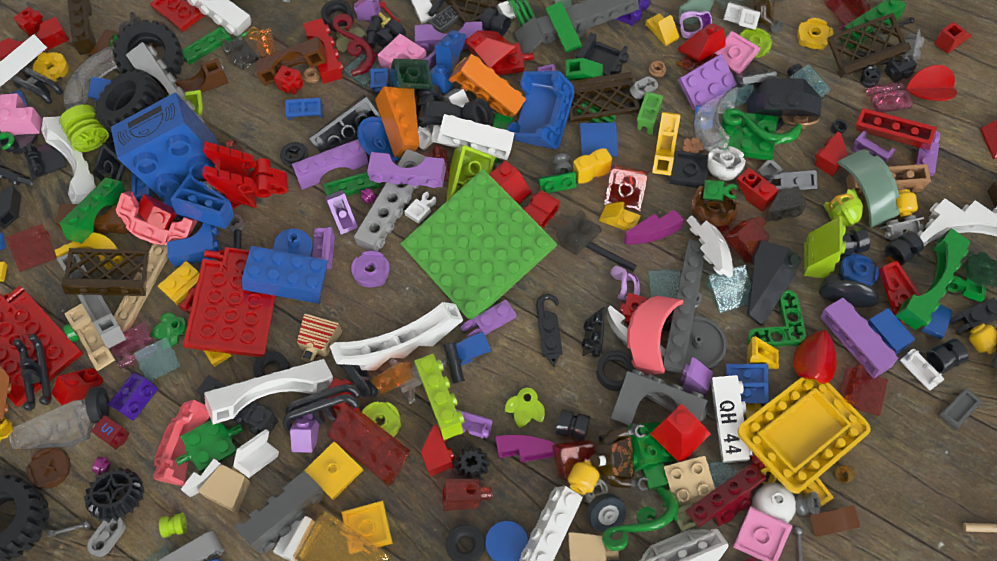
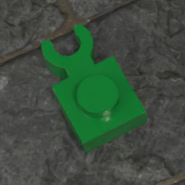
(716, 190)

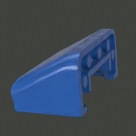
(544, 110)

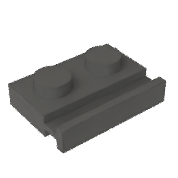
(756, 76)

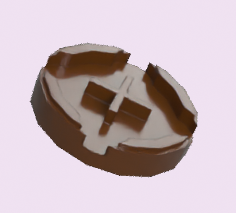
(48, 468)

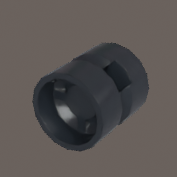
(495, 21)
(389, 33)
(428, 95)
(856, 241)
(904, 247)
(947, 356)
(572, 425)

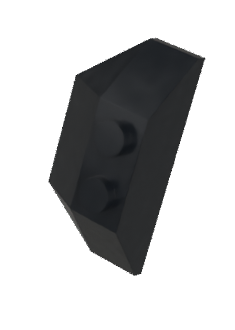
(785, 98)

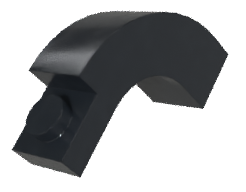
(433, 112)

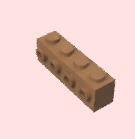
(907, 177)

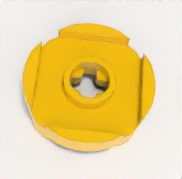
(813, 41)
(54, 59)

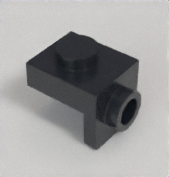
(899, 72)

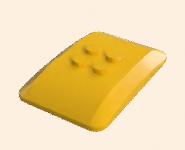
(803, 432)

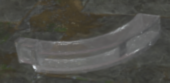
(79, 83)

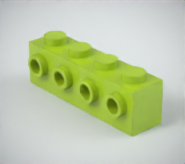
(439, 397)

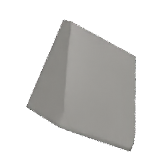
(770, 167)

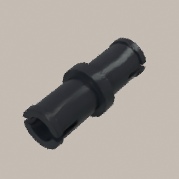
(373, 29)
(454, 362)

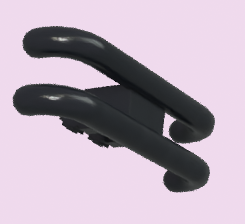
(36, 84)
(34, 372)
(321, 402)

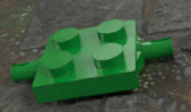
(208, 443)

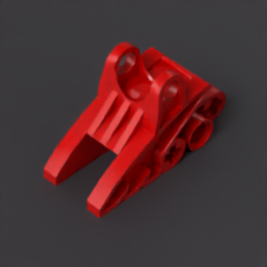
(235, 179)

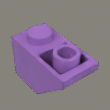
(696, 377)
(304, 434)

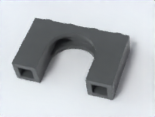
(637, 387)

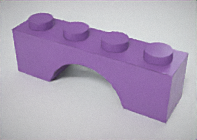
(428, 37)
(313, 168)
(427, 173)

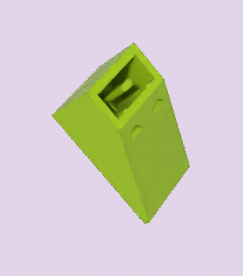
(824, 248)

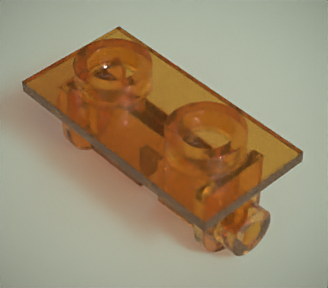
(393, 377)

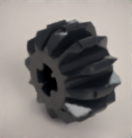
(469, 457)

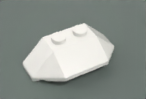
(689, 546)

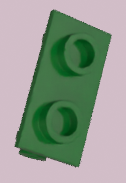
(558, 182)

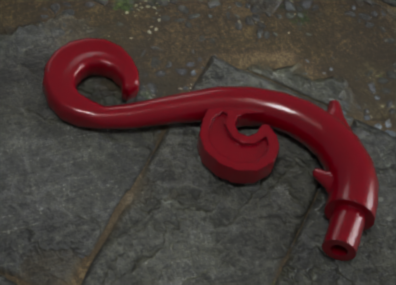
(356, 41)

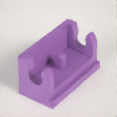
(875, 150)
(324, 245)

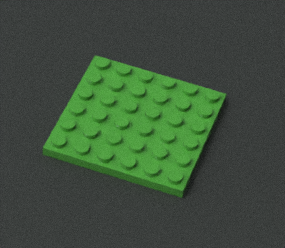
(478, 245)

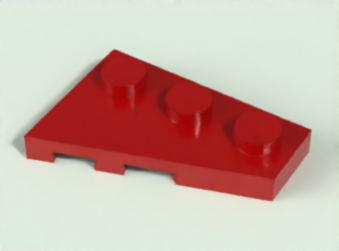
(897, 285)

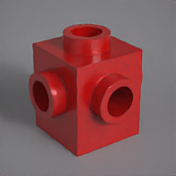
(29, 21)
(289, 80)
(631, 304)

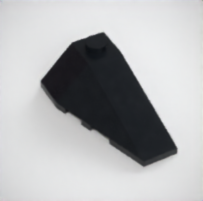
(344, 126)
(772, 274)

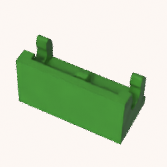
(649, 111)

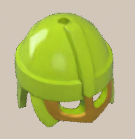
(845, 205)

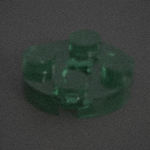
(976, 264)

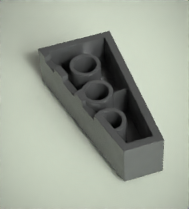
(280, 513)

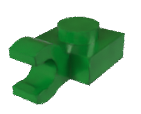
(968, 289)

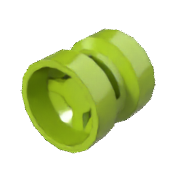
(173, 525)

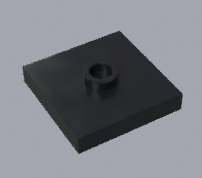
(689, 169)

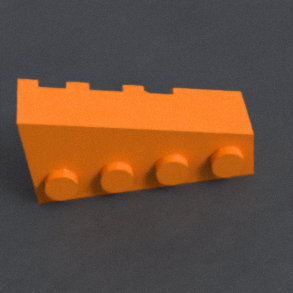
(487, 85)
(399, 118)

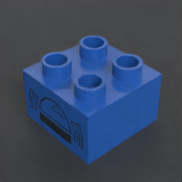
(163, 144)

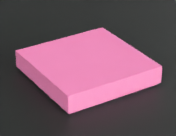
(738, 52)
(762, 535)

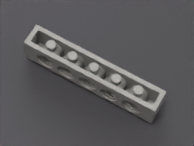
(373, 241)

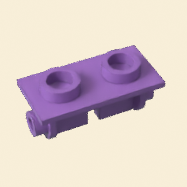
(476, 425)

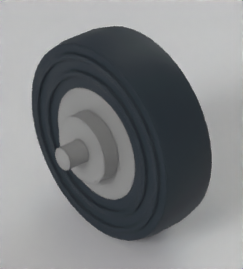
(606, 512)

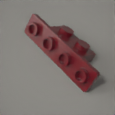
(727, 499)

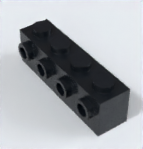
(251, 415)

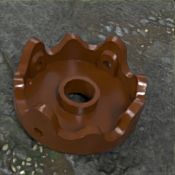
(725, 212)

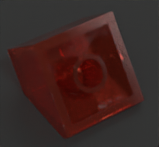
(626, 186)

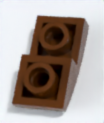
(835, 521)

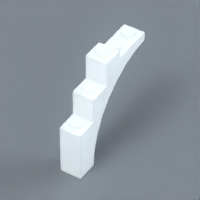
(971, 218)
(399, 343)

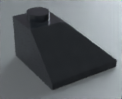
(108, 164)

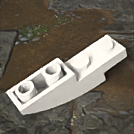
(714, 246)

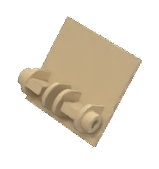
(689, 480)

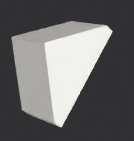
(456, 97)

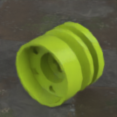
(83, 128)

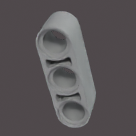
(200, 549)

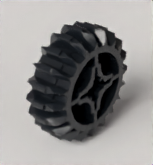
(114, 494)

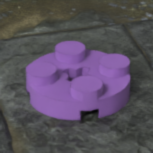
(374, 278)

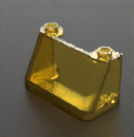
(335, 541)

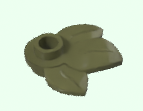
(342, 41)

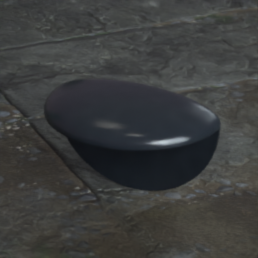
(854, 292)

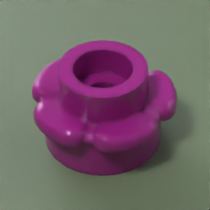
(368, 196)
(100, 465)

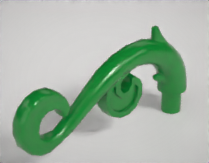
(759, 129)
(644, 523)

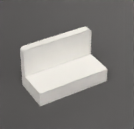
(255, 454)
(291, 543)

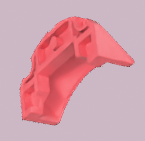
(128, 211)
(645, 333)
(190, 416)

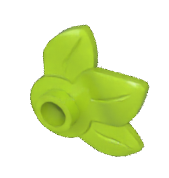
(524, 410)

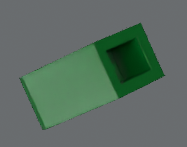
(582, 69)

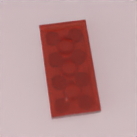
(368, 443)

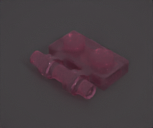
(890, 101)
(135, 338)

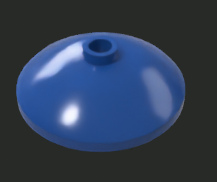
(374, 137)

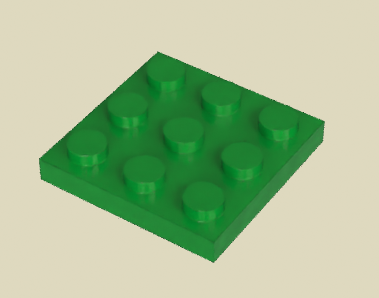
(747, 141)

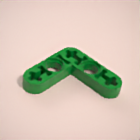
(788, 327)

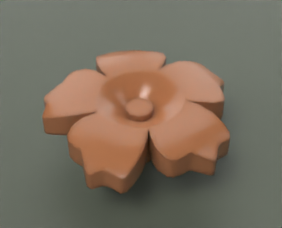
(692, 145)

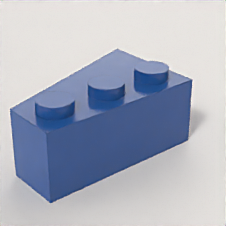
(200, 203)

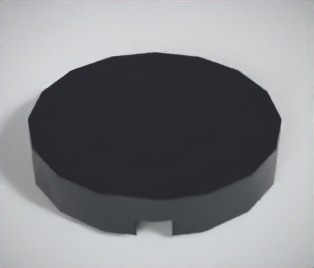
(19, 142)

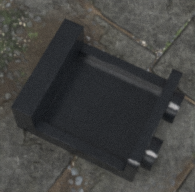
(608, 56)

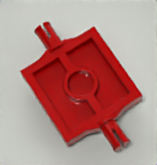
(514, 62)

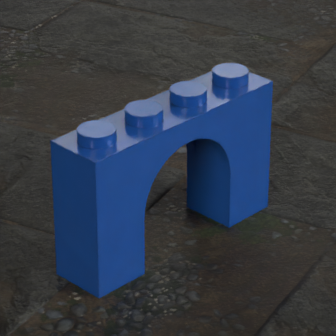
(194, 247)

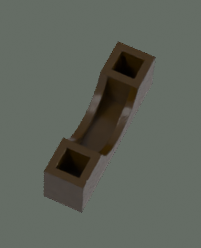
(80, 27)

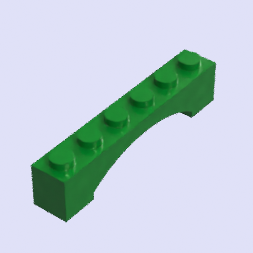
(950, 250)

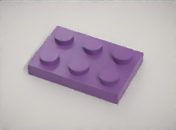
(707, 81)

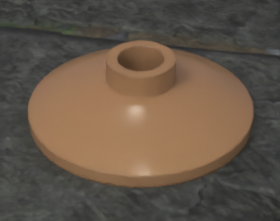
(803, 120)

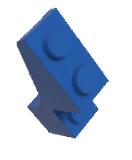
(447, 53)

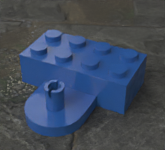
(286, 268)

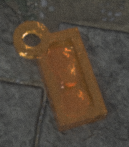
(264, 41)

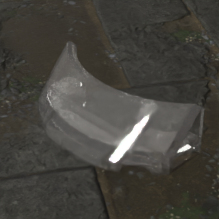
(707, 123)

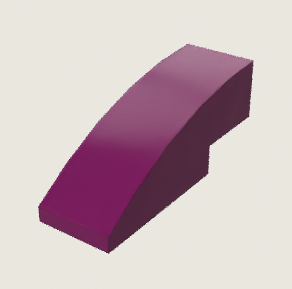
(654, 228)
(527, 447)

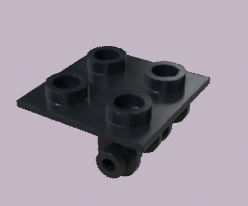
(43, 159)
(594, 332)

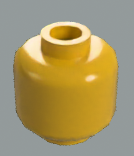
(906, 203)
(984, 338)
(583, 477)

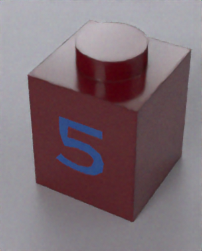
(110, 432)

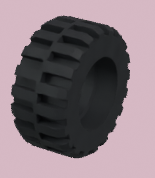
(148, 33)
(126, 97)
(28, 519)

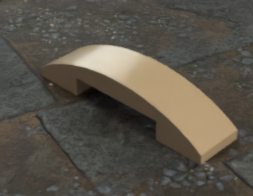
(88, 334)

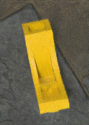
(666, 143)
(94, 241)

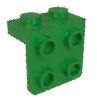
(648, 449)

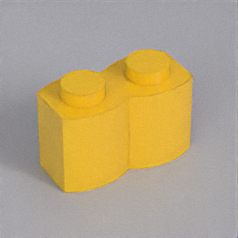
(592, 165)

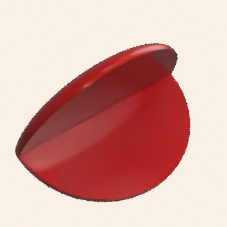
(933, 84)
(816, 358)

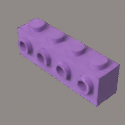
(859, 337)

